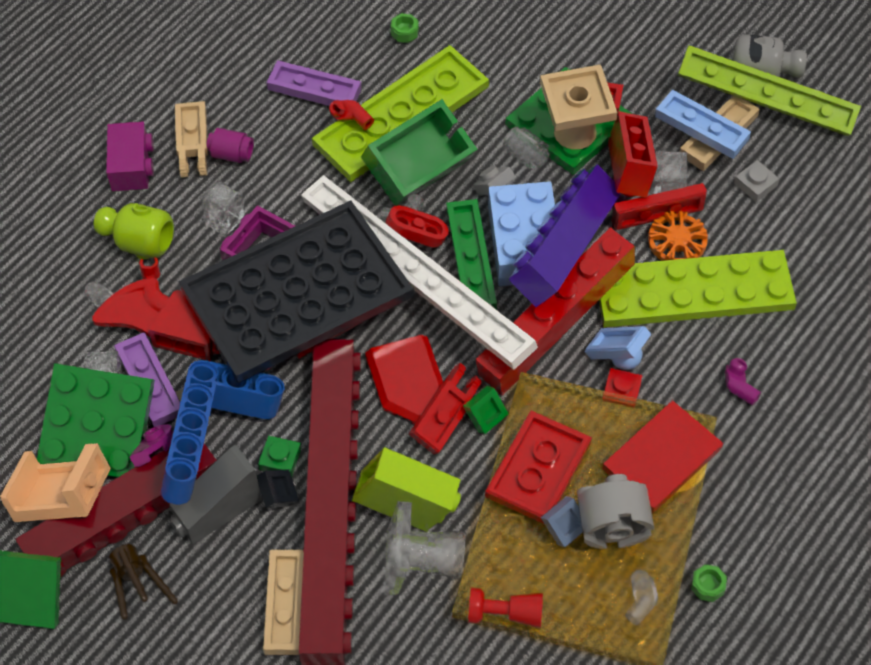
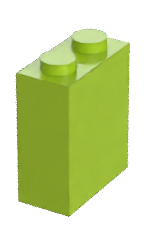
(397, 478)

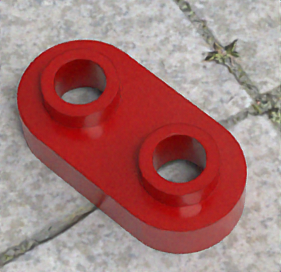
(417, 226)

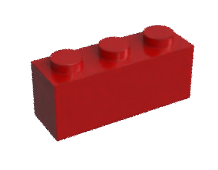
(632, 155)

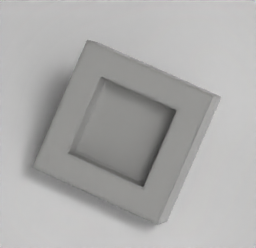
(493, 177)
(756, 181)

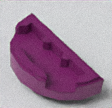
(153, 439)

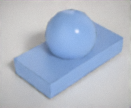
(620, 345)

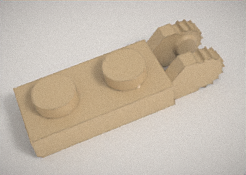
(191, 135)

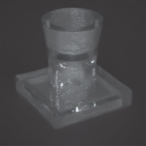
(419, 551)

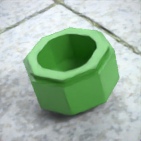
(404, 28)
(709, 583)

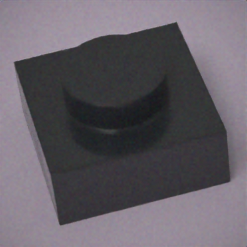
(277, 488)

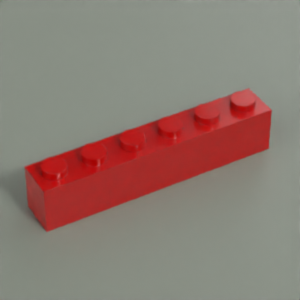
(585, 285)

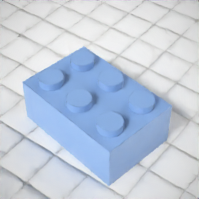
(514, 221)

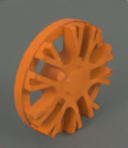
(677, 237)

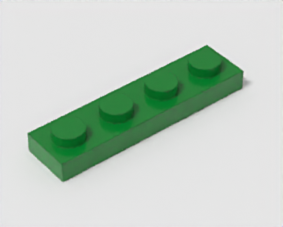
(471, 249)

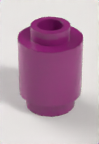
(230, 145)

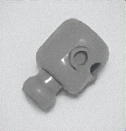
(769, 55)

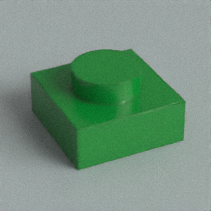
(486, 410)
(279, 454)

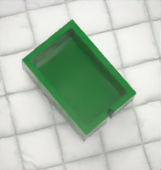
(418, 153)

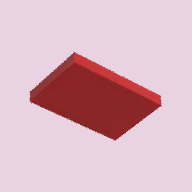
(665, 453)
(538, 466)

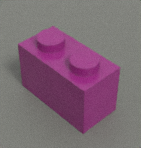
(129, 156)

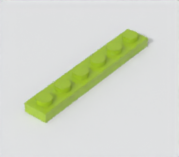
(769, 90)

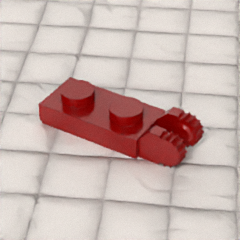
(444, 411)

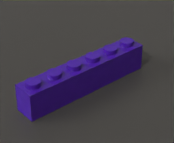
(564, 235)

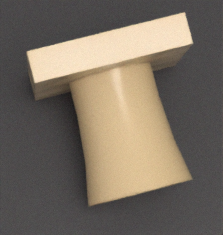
(576, 103)

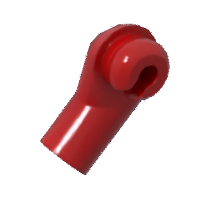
(351, 111)

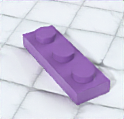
(312, 84)
(142, 361)

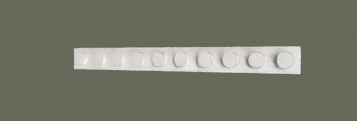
(434, 282)

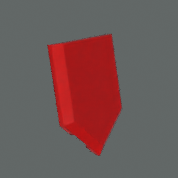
(405, 375)

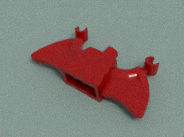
(163, 318)

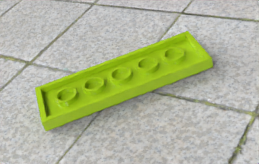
(440, 77)
(700, 289)

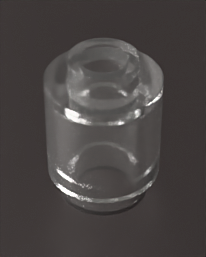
(526, 147)

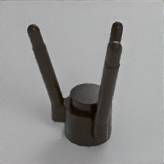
(128, 566)

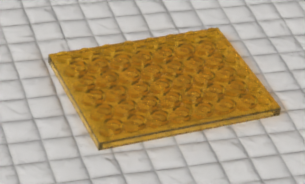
(583, 585)

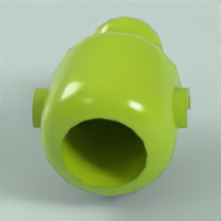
(137, 229)

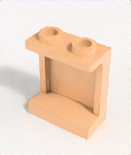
(55, 488)

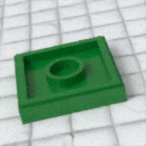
(29, 589)

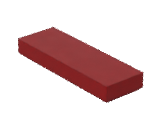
(646, 210)

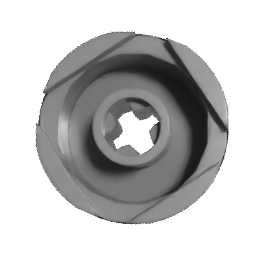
(615, 512)

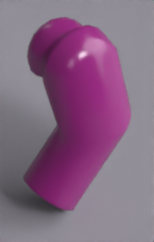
(737, 383)

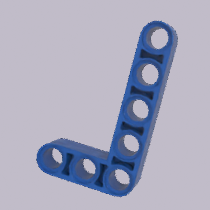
(209, 387)

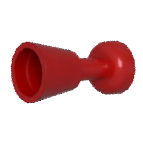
(521, 608)

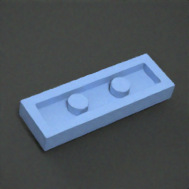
(702, 124)

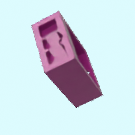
(250, 228)

